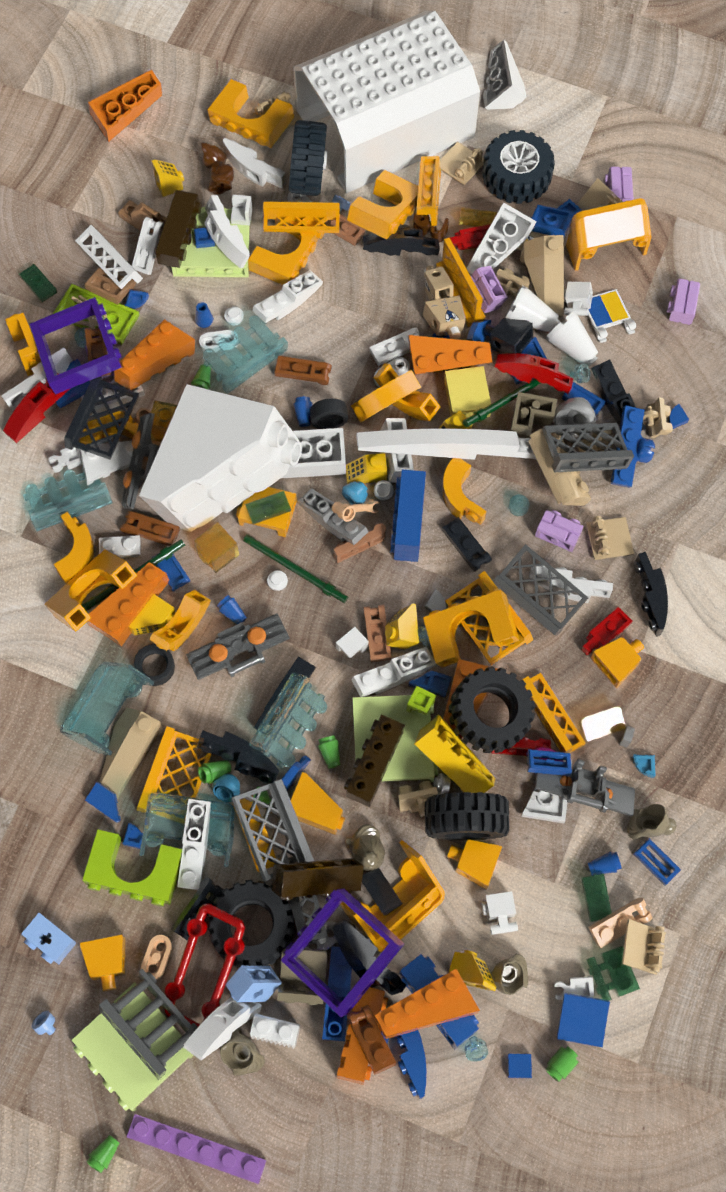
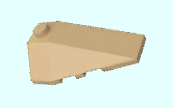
(546, 269)
(129, 743)

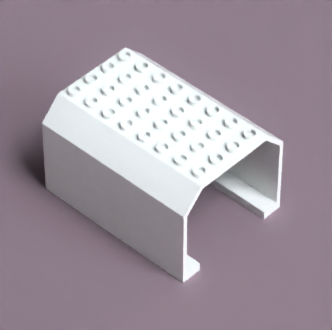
(392, 96)

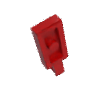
(469, 237)
(606, 631)
(524, 744)

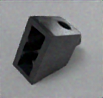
(509, 335)

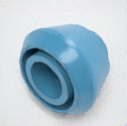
(355, 492)
(226, 787)

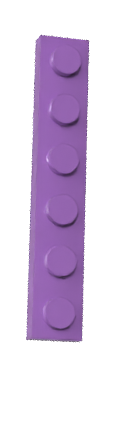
(196, 1148)

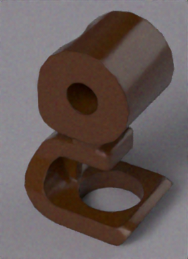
(423, 222)

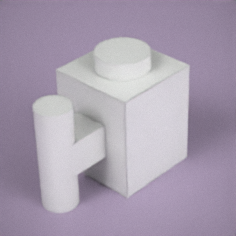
(578, 298)
(500, 907)

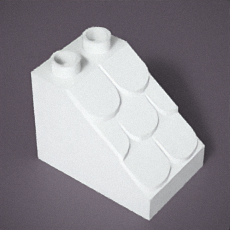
(217, 457)

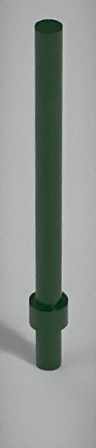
(481, 414)
(165, 554)
(328, 588)

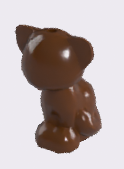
(220, 173)

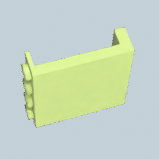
(211, 260)
(408, 759)
(118, 1062)

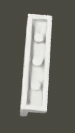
(113, 255)

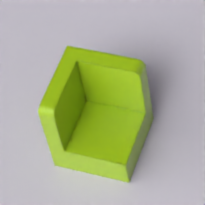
(421, 701)

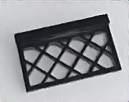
(84, 413)

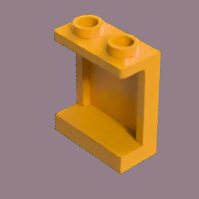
(20, 330)
(280, 523)

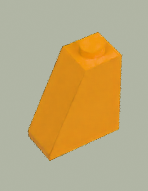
(316, 807)

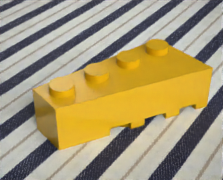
(454, 757)

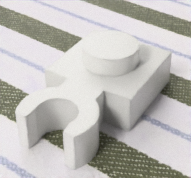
(69, 457)
(578, 985)

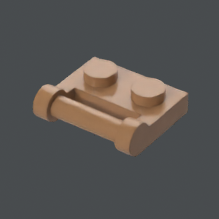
(106, 287)

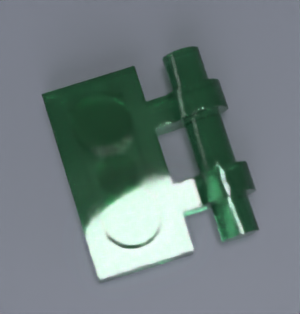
(621, 975)

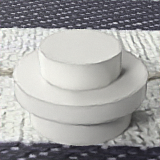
(234, 316)
(383, 490)
(277, 580)
(442, 783)

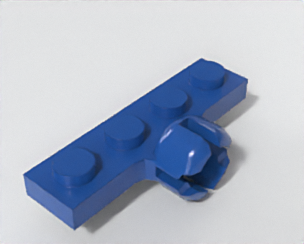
(631, 432)

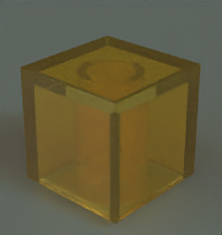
(162, 418)
(216, 547)

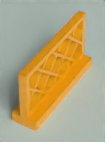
(462, 283)
(486, 585)
(160, 764)

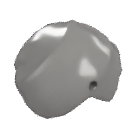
(575, 412)

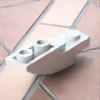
(256, 170)
(225, 235)
(289, 298)
(15, 395)
(590, 588)
(394, 673)
(194, 844)
(219, 1026)

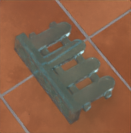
(245, 369)
(75, 504)
(280, 715)

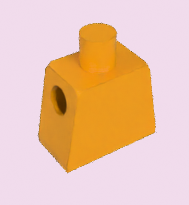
(618, 659)
(476, 861)
(105, 959)

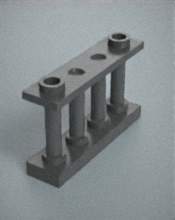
(127, 1028)

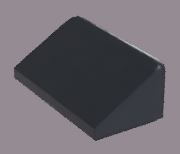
(381, 891)

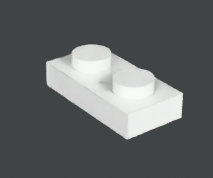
(122, 546)

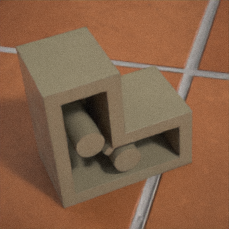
(532, 410)

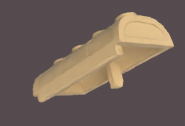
(566, 486)

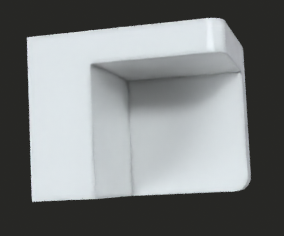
(241, 210)
(352, 643)

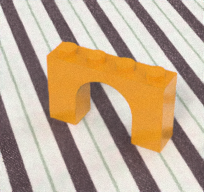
(263, 130)
(380, 219)
(287, 266)
(103, 569)
(443, 624)

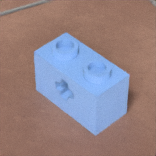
(41, 928)
(253, 984)

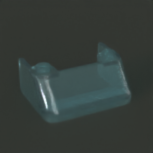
(101, 703)
(167, 816)

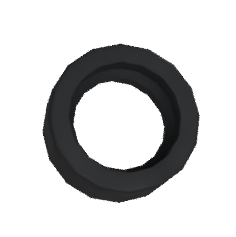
(328, 414)
(150, 650)

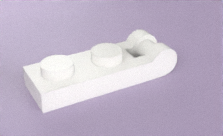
(147, 246)
(392, 347)

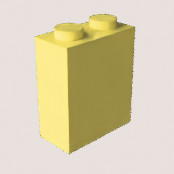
(466, 390)

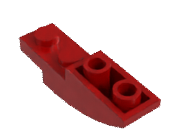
(528, 366)
(30, 411)

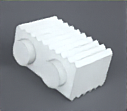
(275, 1031)

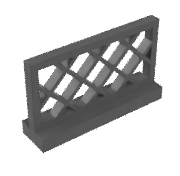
(591, 459)
(530, 605)
(286, 818)

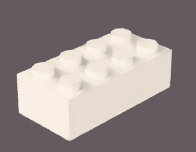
(321, 453)

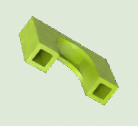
(156, 887)

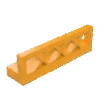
(429, 187)
(301, 212)
(547, 716)

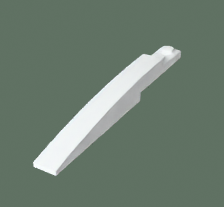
(446, 443)

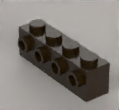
(178, 229)
(375, 760)
(316, 878)

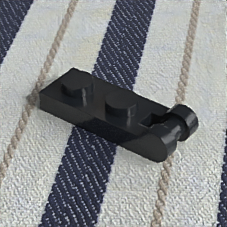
(466, 544)
(195, 903)

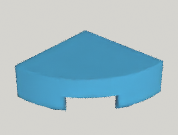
(645, 764)

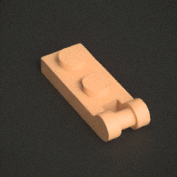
(615, 924)

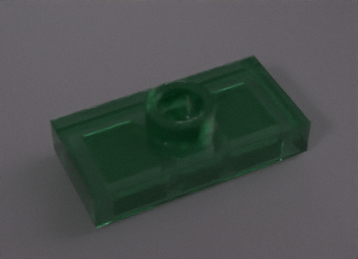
(38, 283)
(268, 507)
(596, 896)

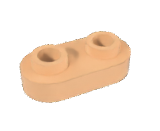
(156, 957)

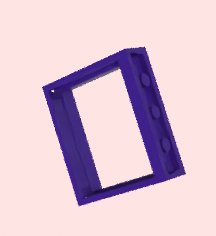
(88, 370)
(306, 934)

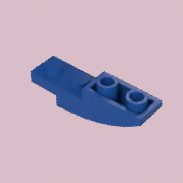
(340, 983)
(413, 1062)

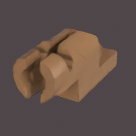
(135, 214)

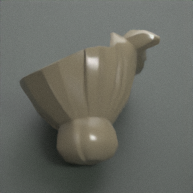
(650, 822)
(367, 847)
(510, 974)
(241, 1054)

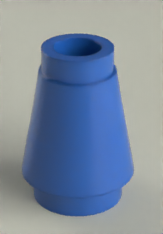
(203, 315)
(302, 407)
(231, 609)
(605, 864)

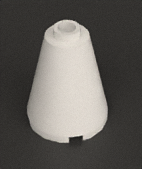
(532, 309)
(574, 340)

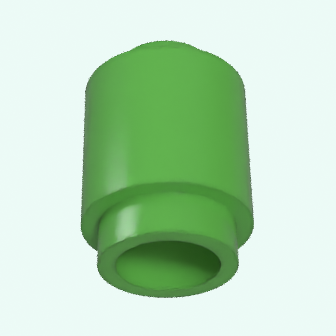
(562, 1063)

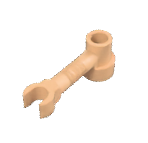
(347, 512)

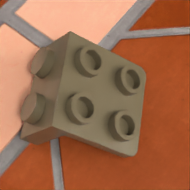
(293, 988)

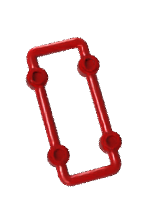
(232, 946)

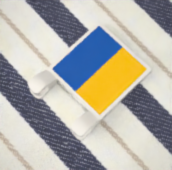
(607, 311)

